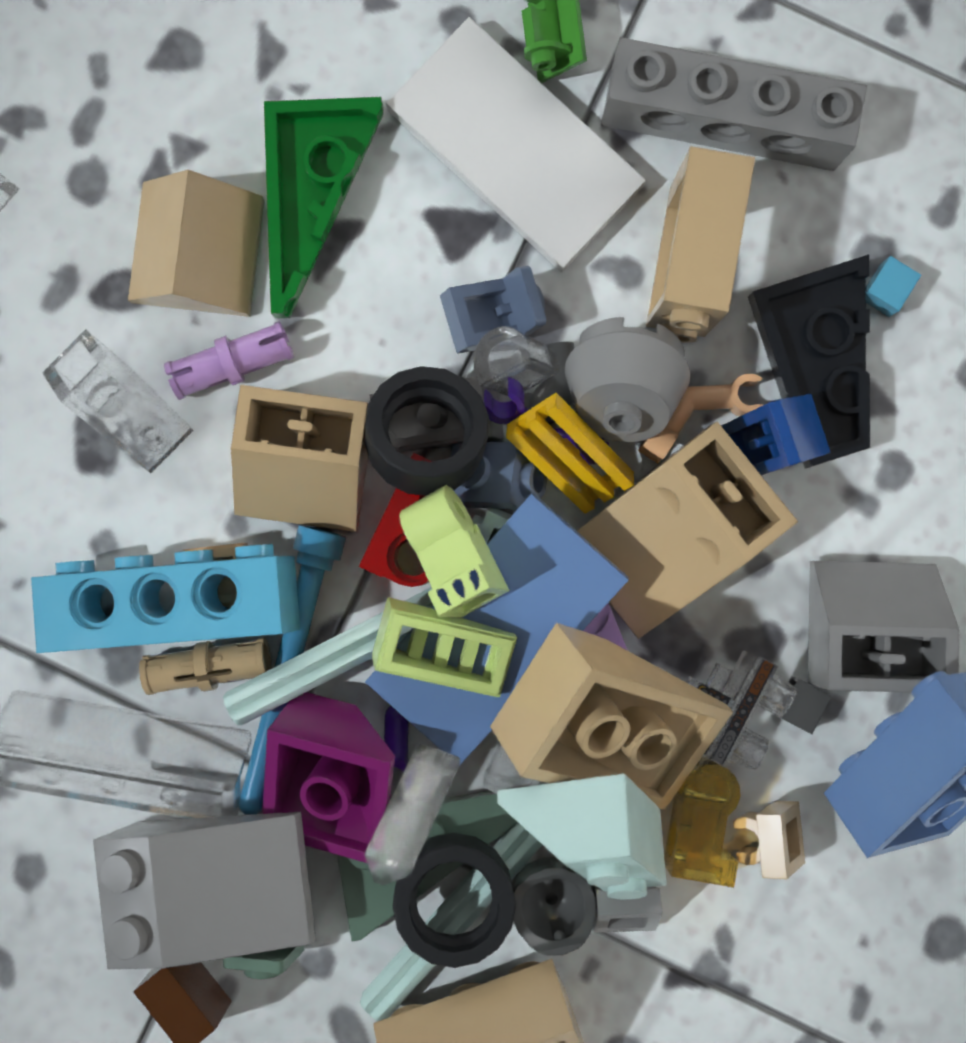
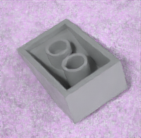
(203, 889)

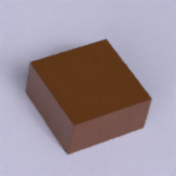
(184, 1001)

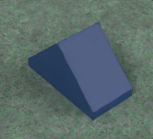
(779, 434)

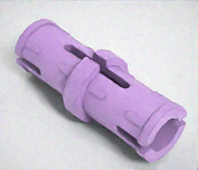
(228, 360)

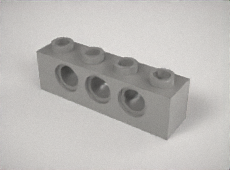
(733, 104)

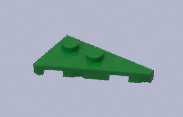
(310, 166)

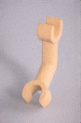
(699, 398)

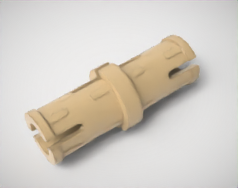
(204, 666)

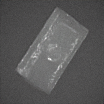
(411, 814)

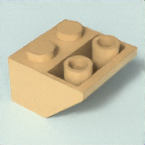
(299, 458)

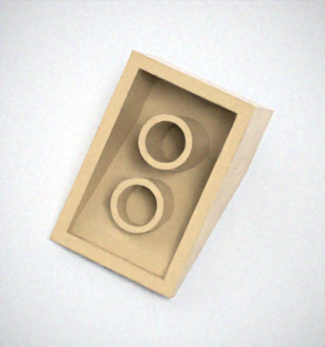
(605, 712)

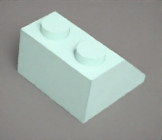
(596, 828)

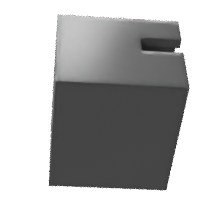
(807, 705)

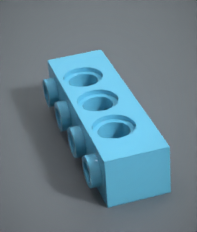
(71, 614)

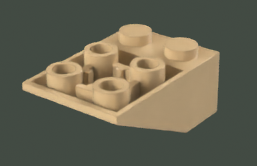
(686, 528)

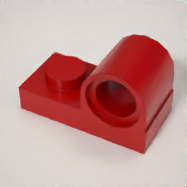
(388, 538)

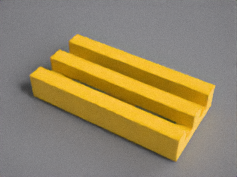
(562, 460)

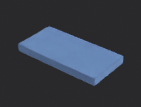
(550, 580)

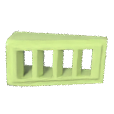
(414, 666)

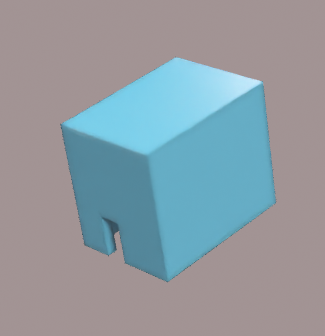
(891, 286)

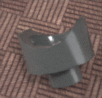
(553, 907)

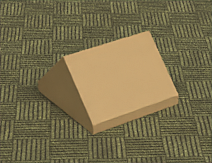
(196, 245)

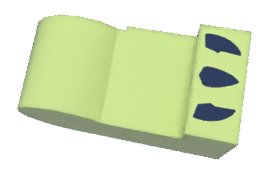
(452, 554)

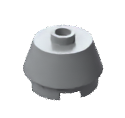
(627, 379)

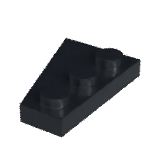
(818, 347)

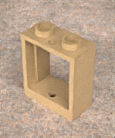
(700, 242)

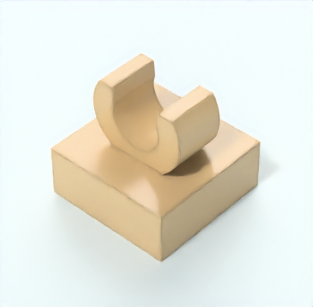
(778, 838)

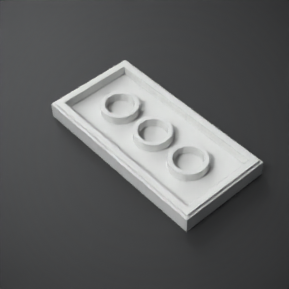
(515, 144)

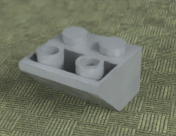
(878, 626)

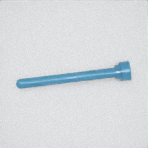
(316, 554)

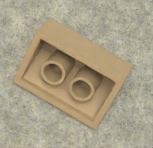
(514, 1008)

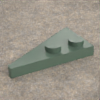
(371, 904)

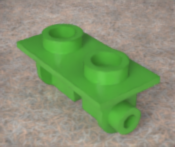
(553, 37)

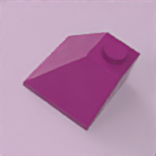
(330, 769)

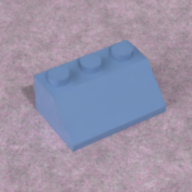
(912, 775)

